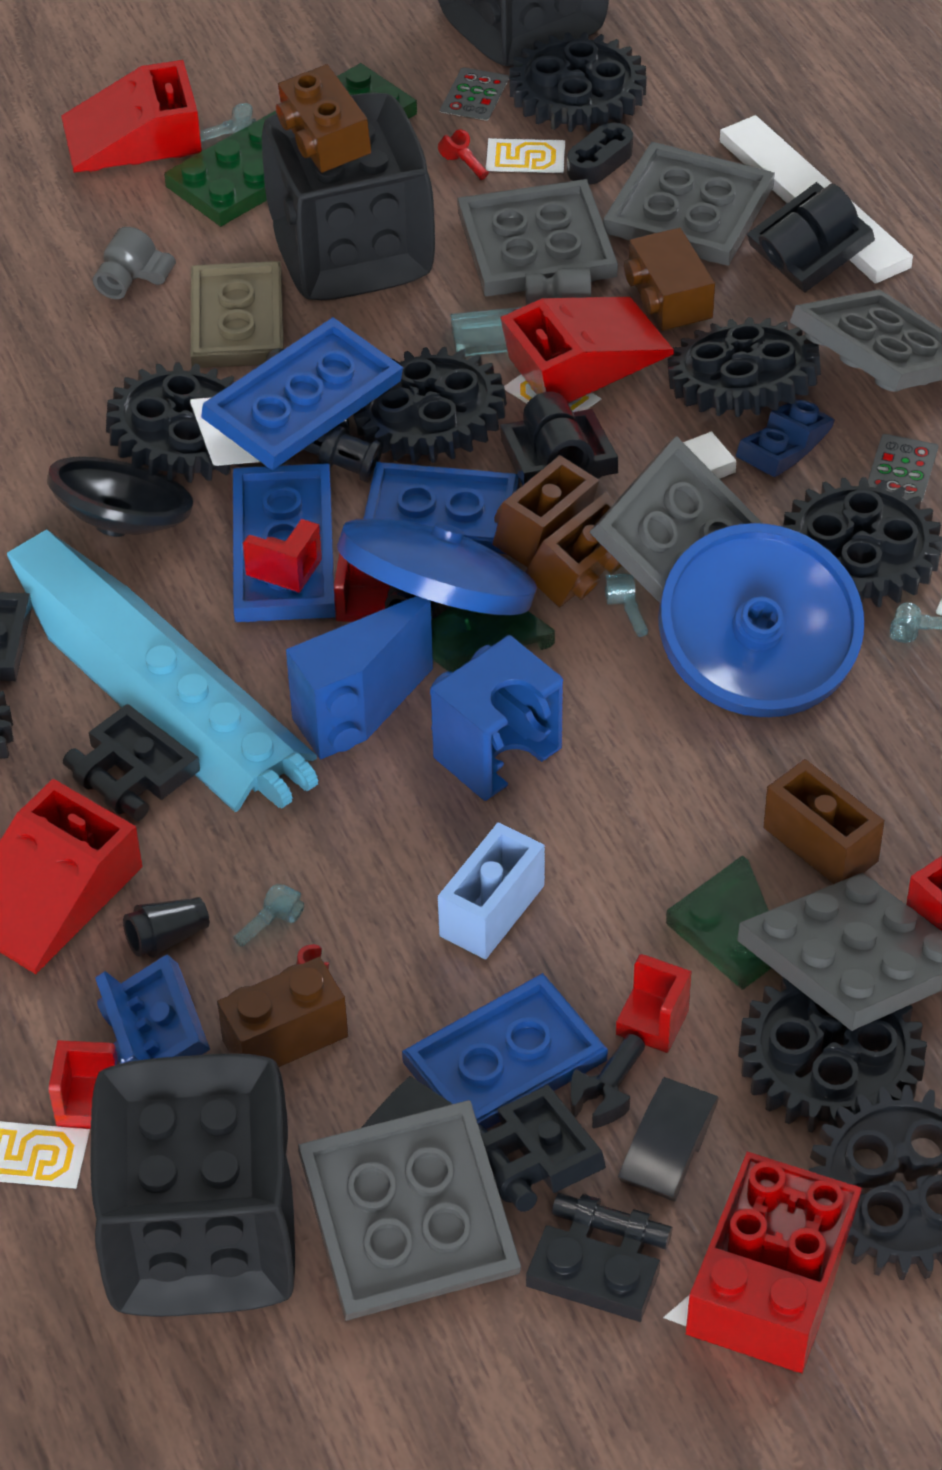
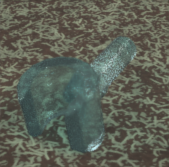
(240, 119)
(621, 590)
(909, 621)
(279, 902)

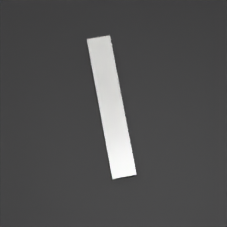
(762, 148)

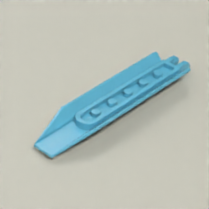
(160, 674)

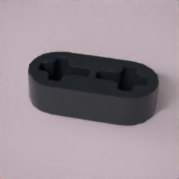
(600, 153)

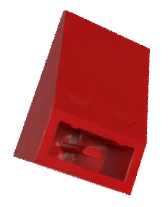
(135, 120)
(581, 343)
(59, 870)
(772, 1262)

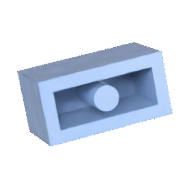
(491, 890)

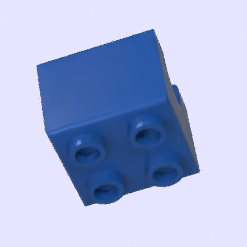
(495, 705)

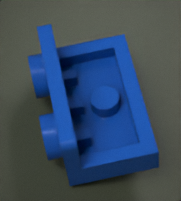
(152, 1013)

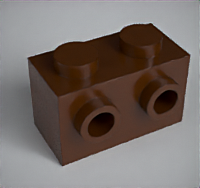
(323, 118)
(670, 279)
(542, 508)
(572, 558)
(823, 823)
(285, 1014)

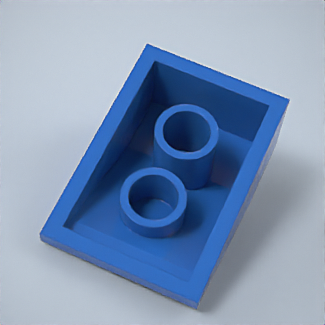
(358, 674)

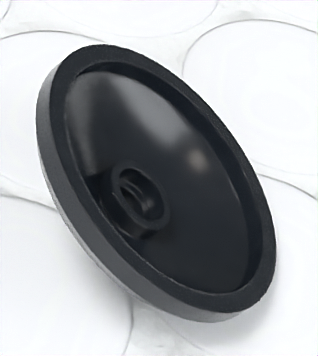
(117, 496)

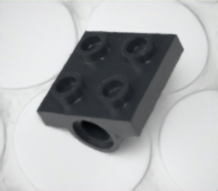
(812, 235)
(555, 430)

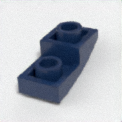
(787, 437)

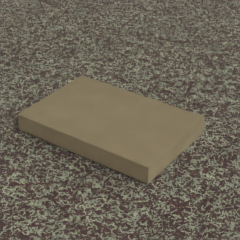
(235, 313)

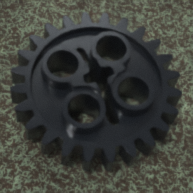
(577, 81)
(744, 367)
(435, 406)
(157, 423)
(874, 535)
(798, 1022)
(889, 1131)

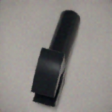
(614, 1103)

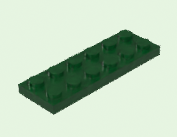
(230, 174)

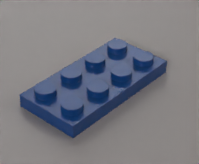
(301, 393)
(271, 506)

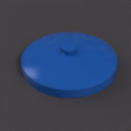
(437, 565)
(761, 620)

